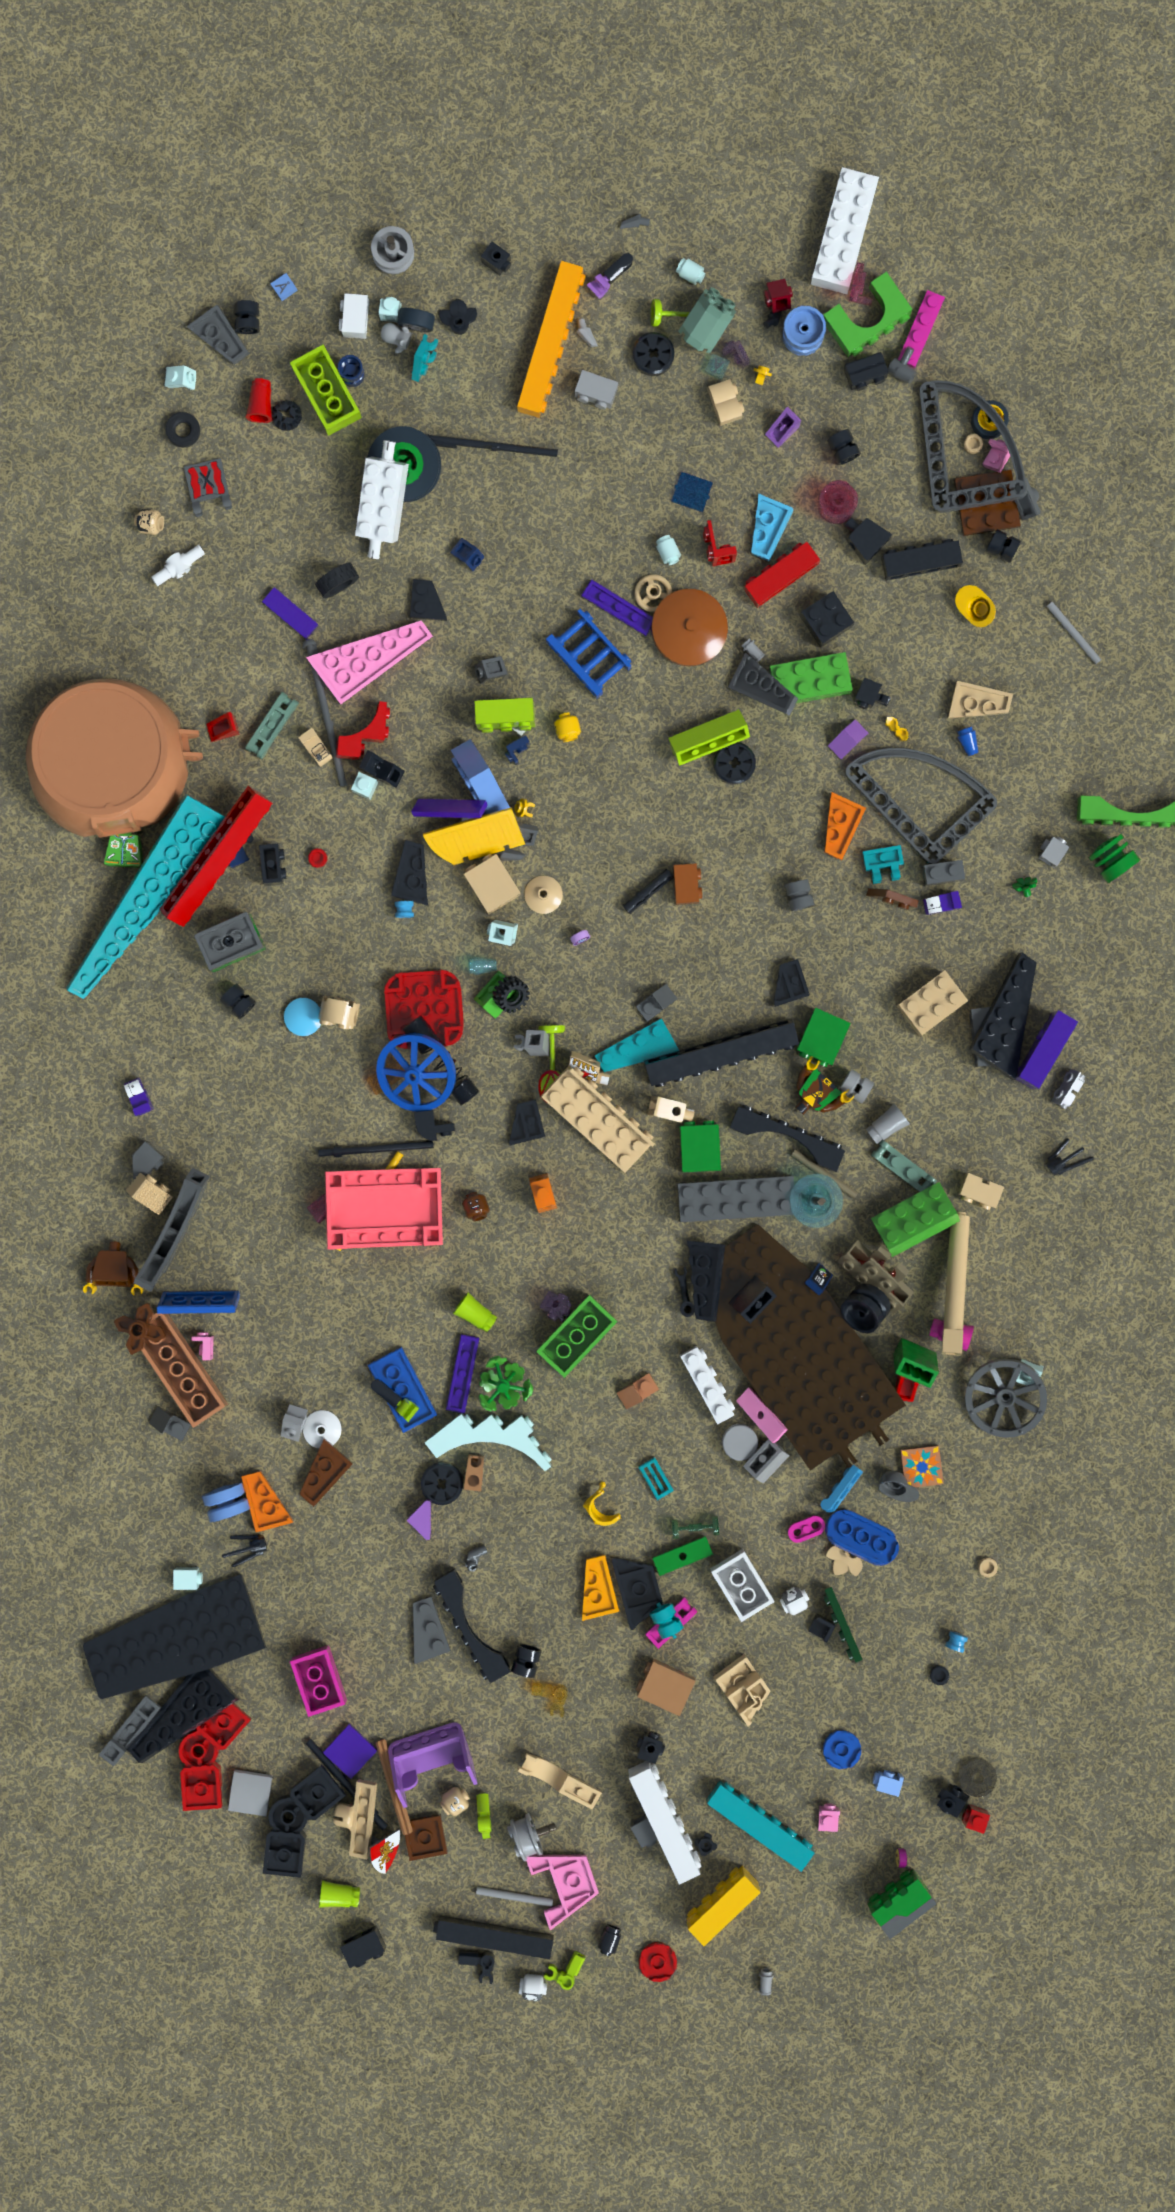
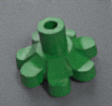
(1025, 885)

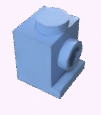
(888, 1782)

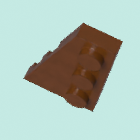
(324, 1472)

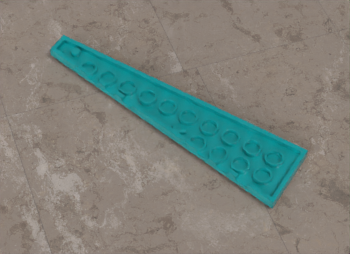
(155, 880)

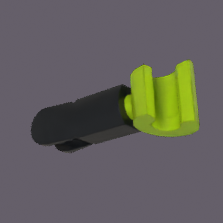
(405, 1408)

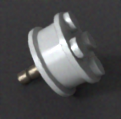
(392, 250)
(527, 1836)

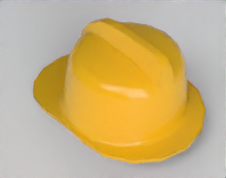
(975, 606)

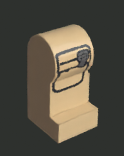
(315, 747)

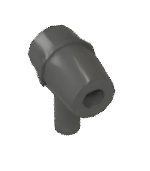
(900, 369)

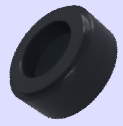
(939, 1675)

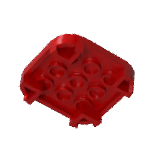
(429, 994)

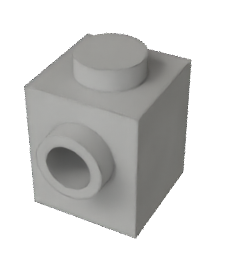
(1053, 851)

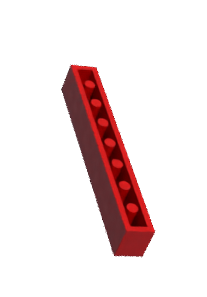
(215, 856)

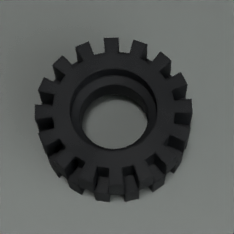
(503, 990)

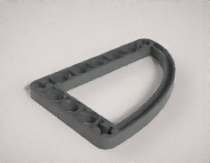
(942, 474)
(903, 817)

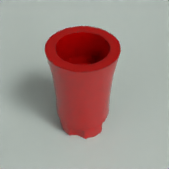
(260, 401)

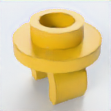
(762, 372)
(521, 808)

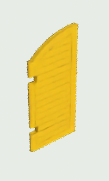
(476, 837)

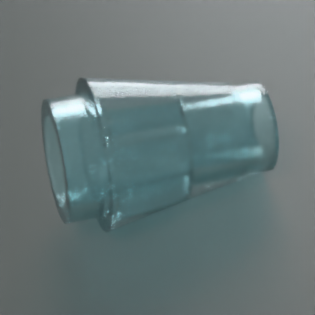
(481, 965)

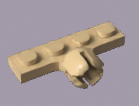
(358, 1818)

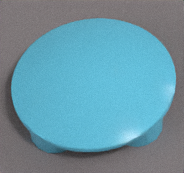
(302, 1016)

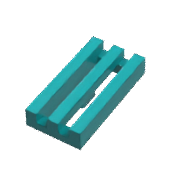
(648, 1464)

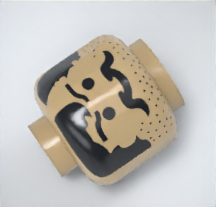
(149, 521)

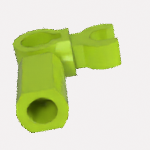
(483, 1812)
(567, 1979)

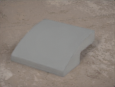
(250, 1792)

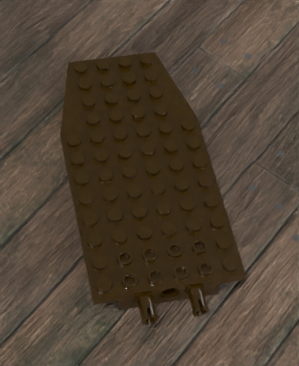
(802, 1354)

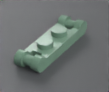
(272, 725)
(903, 1167)

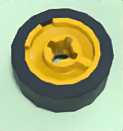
(980, 424)

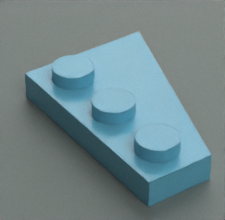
(769, 526)

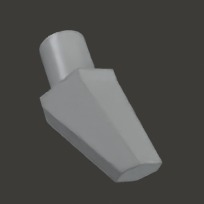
(585, 333)

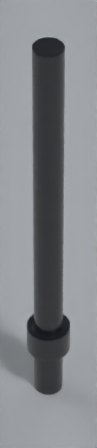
(338, 1151)
(341, 1778)

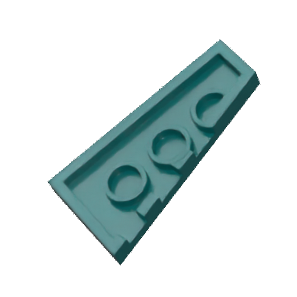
(640, 1046)

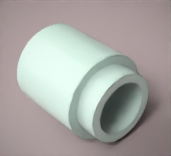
(690, 271)
(668, 550)

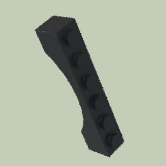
(825, 1154)
(491, 1660)

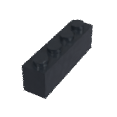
(921, 560)

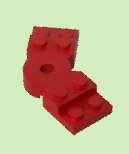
(202, 1774)

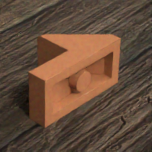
(637, 1391)

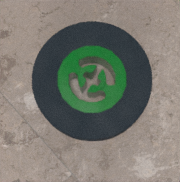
(428, 459)

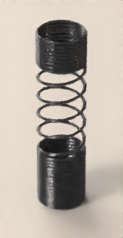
(464, 1091)

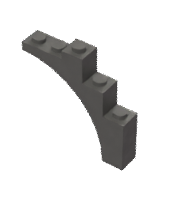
(174, 1230)

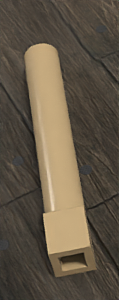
(955, 1287)

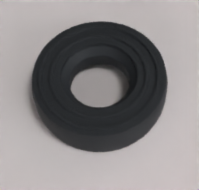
(174, 421)

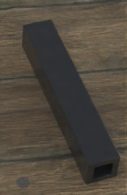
(494, 1937)

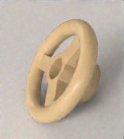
(651, 586)

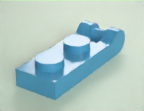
(841, 1489)

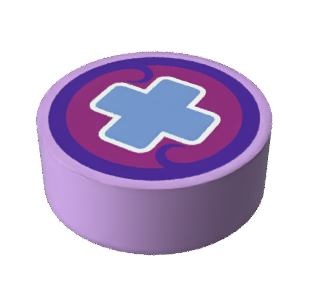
(580, 937)

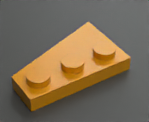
(598, 1589)

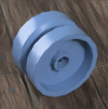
(805, 319)
(225, 1500)

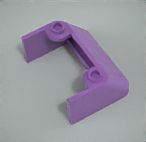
(426, 1752)

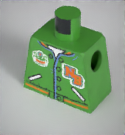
(124, 851)

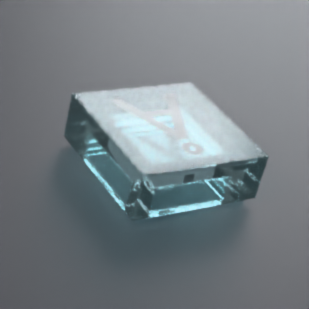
(717, 367)

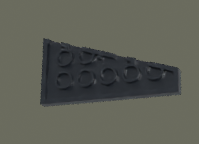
(1003, 1027)
(190, 1705)

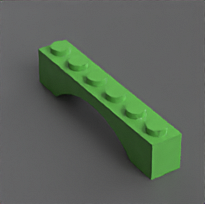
(1096, 809)

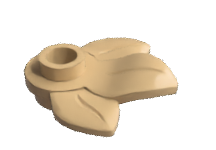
(844, 1561)

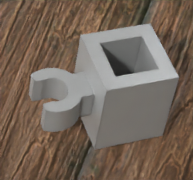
(535, 1043)

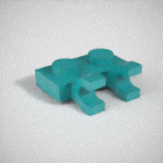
(423, 357)
(883, 858)

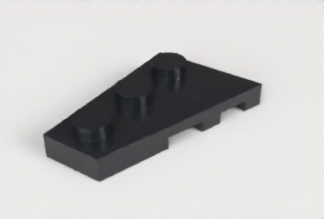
(411, 875)

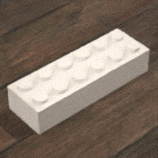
(844, 230)
(664, 1822)

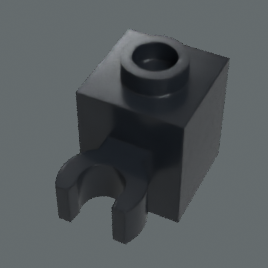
(869, 694)

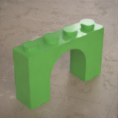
(852, 337)

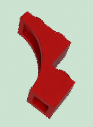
(351, 747)

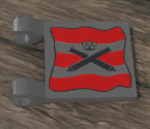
(207, 482)

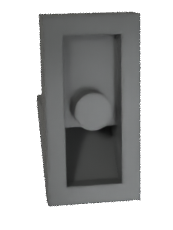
(656, 1002)
(169, 1423)

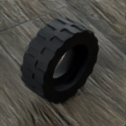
(337, 580)

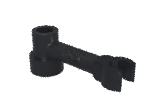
(684, 1294)

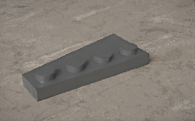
(761, 686)

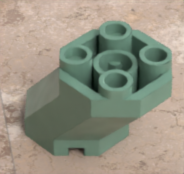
(707, 320)

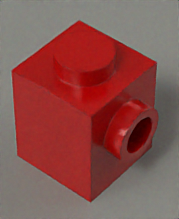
(975, 1818)

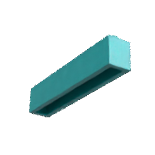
(761, 1826)

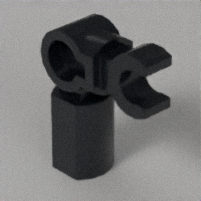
(486, 1960)

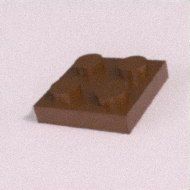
(426, 1838)

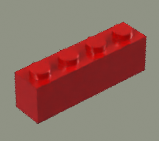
(782, 574)

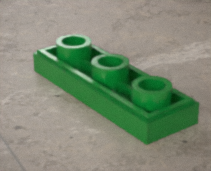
(671, 1561)

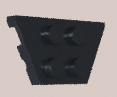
(637, 1588)

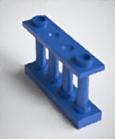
(583, 671)

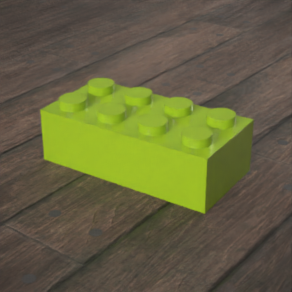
(325, 390)

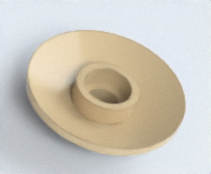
(548, 903)

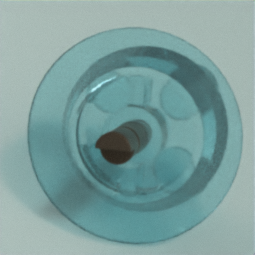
(816, 1200)

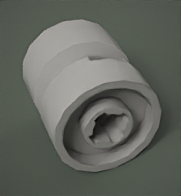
(851, 1081)

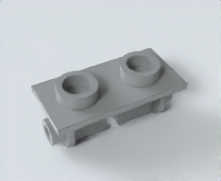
(1072, 1081)

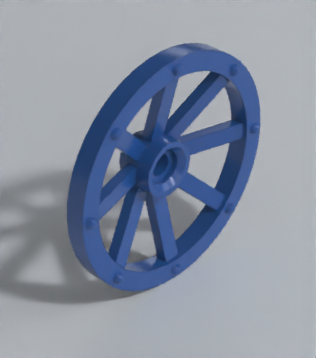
(416, 1069)

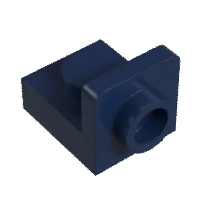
(467, 554)
(517, 746)

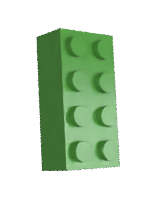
(815, 677)
(915, 1219)
(576, 1336)

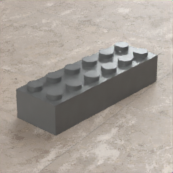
(735, 1199)

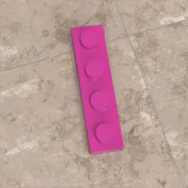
(922, 326)

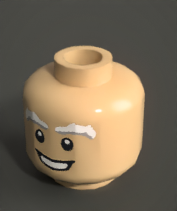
(455, 1801)

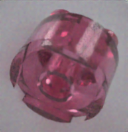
(842, 492)

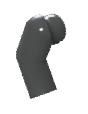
(473, 1557)

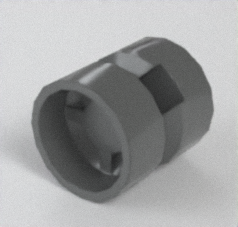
(799, 895)

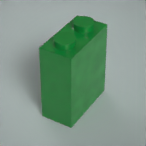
(822, 1037)
(700, 1147)
(915, 1362)

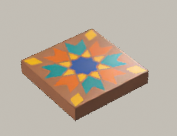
(922, 1466)

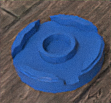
(836, 1749)

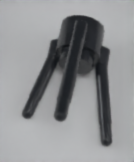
(1057, 1165)
(258, 1546)

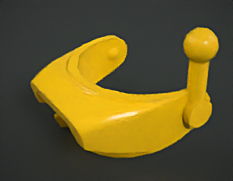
(599, 1518)

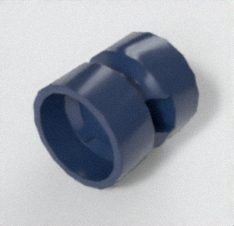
(351, 370)

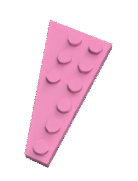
(359, 663)

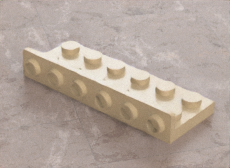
(598, 1118)

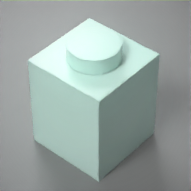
(364, 785)
(187, 1578)

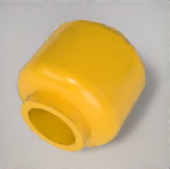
(567, 727)

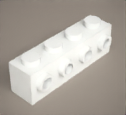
(704, 1379)

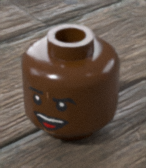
(475, 1206)

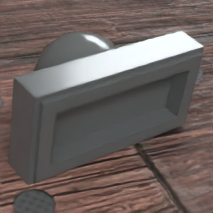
(1028, 504)

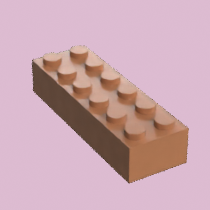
(182, 1372)

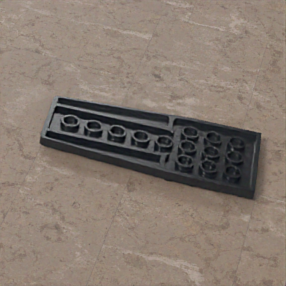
(176, 1639)

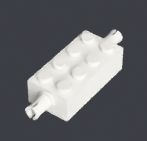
(381, 499)

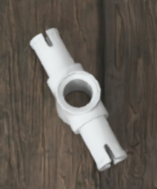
(177, 565)

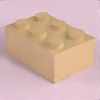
(932, 1003)

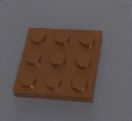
(987, 517)

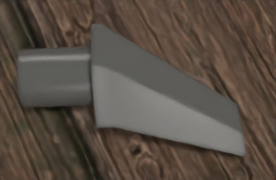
(635, 222)
(508, 855)

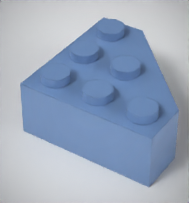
(478, 777)

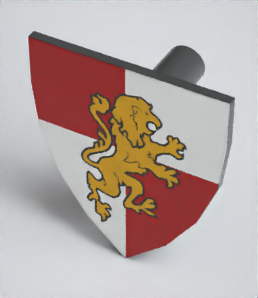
(384, 1851)

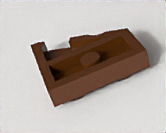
(890, 897)

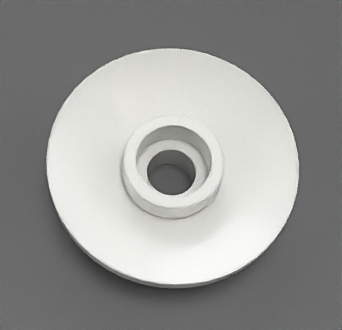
(328, 1422)

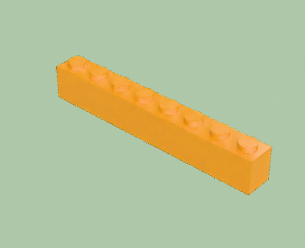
(550, 339)

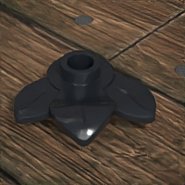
(458, 314)

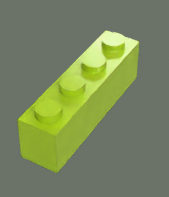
(709, 737)

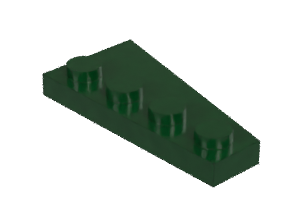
(845, 1633)

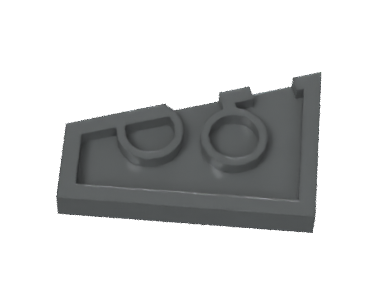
(219, 334)
(428, 1631)

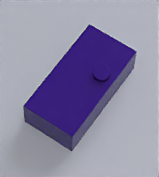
(1045, 1049)

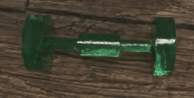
(695, 1527)

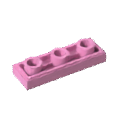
(754, 1407)

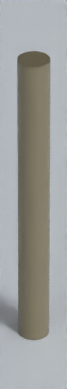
(819, 1170)

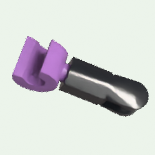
(602, 283)

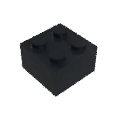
(827, 619)

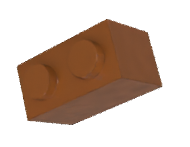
(686, 884)

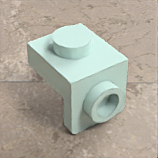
(180, 377)

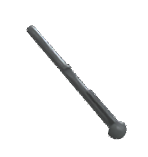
(311, 647)

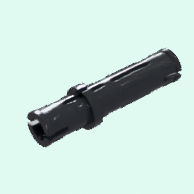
(643, 895)

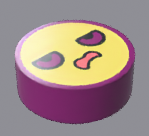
(901, 1858)

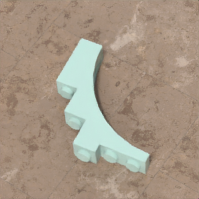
(515, 1435)

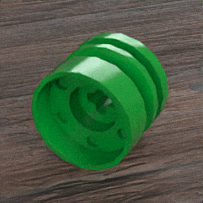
(1114, 858)

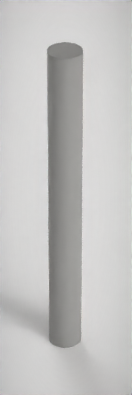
(1074, 633)
(514, 1896)

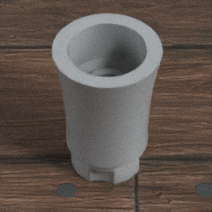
(887, 1124)

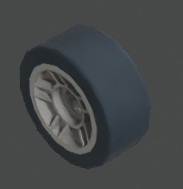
(416, 319)

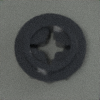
(288, 423)

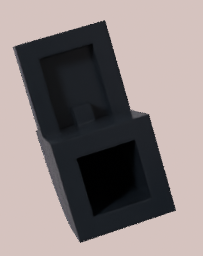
(381, 769)
(427, 1126)

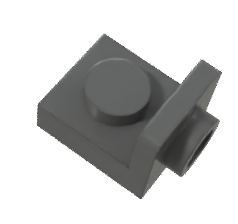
(490, 669)

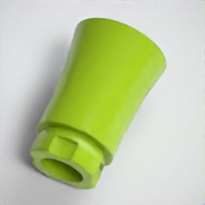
(475, 1313)
(338, 1895)

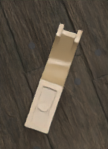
(560, 1780)

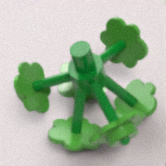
(492, 1380)

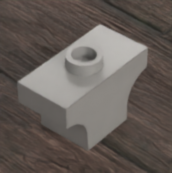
(293, 1423)

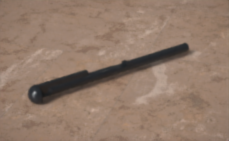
(452, 442)

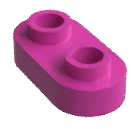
(806, 1529)

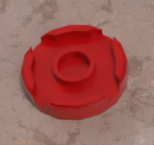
(653, 1957)

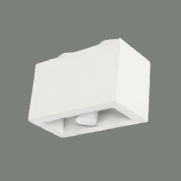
(355, 316)

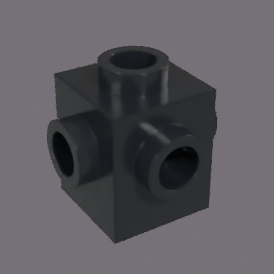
(647, 1753)
(952, 1800)

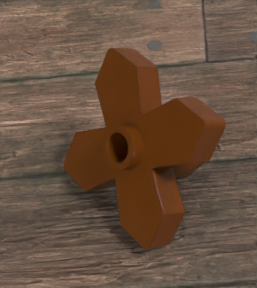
(129, 1325)

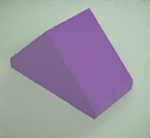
(783, 427)
(848, 739)
(421, 1519)

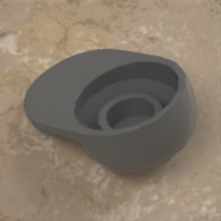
(896, 1486)

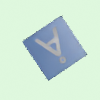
(283, 287)

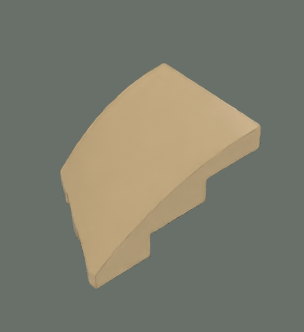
(743, 1689)

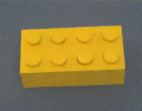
(722, 1905)

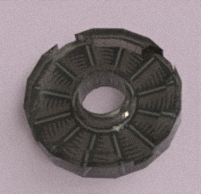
(973, 1766)

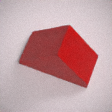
(222, 727)
(906, 1388)

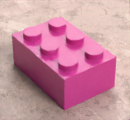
(318, 1680)

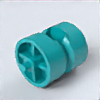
(668, 1623)

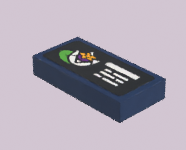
(818, 1279)

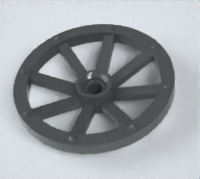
(1006, 1401)

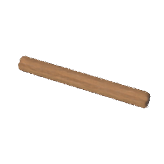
(401, 1812)

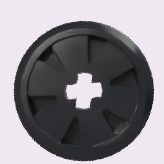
(653, 342)
(743, 771)
(442, 1471)

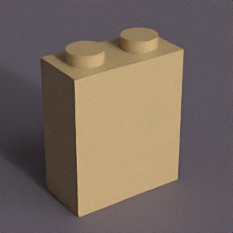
(492, 883)

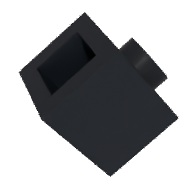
(496, 258)

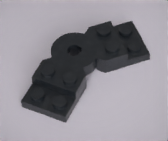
(286, 1839)

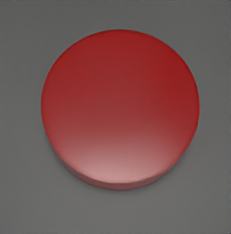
(317, 858)

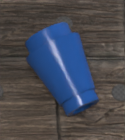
(968, 740)

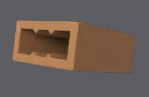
(665, 1686)

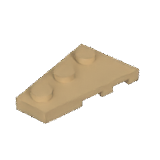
(975, 700)

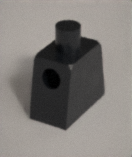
(866, 538)

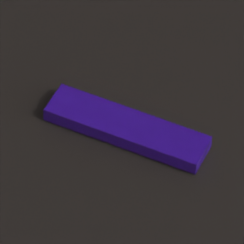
(618, 607)
(449, 808)
(462, 1373)

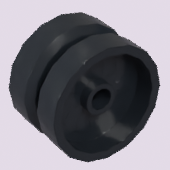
(865, 1308)

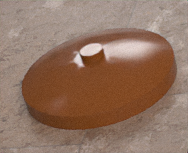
(689, 627)

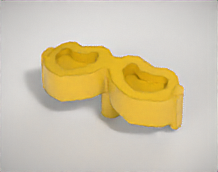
(892, 723)

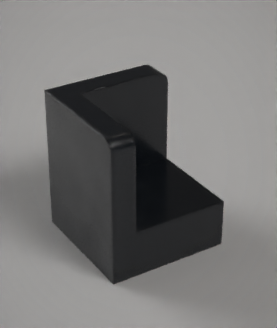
(821, 1627)

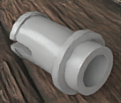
(750, 647)
(765, 1981)

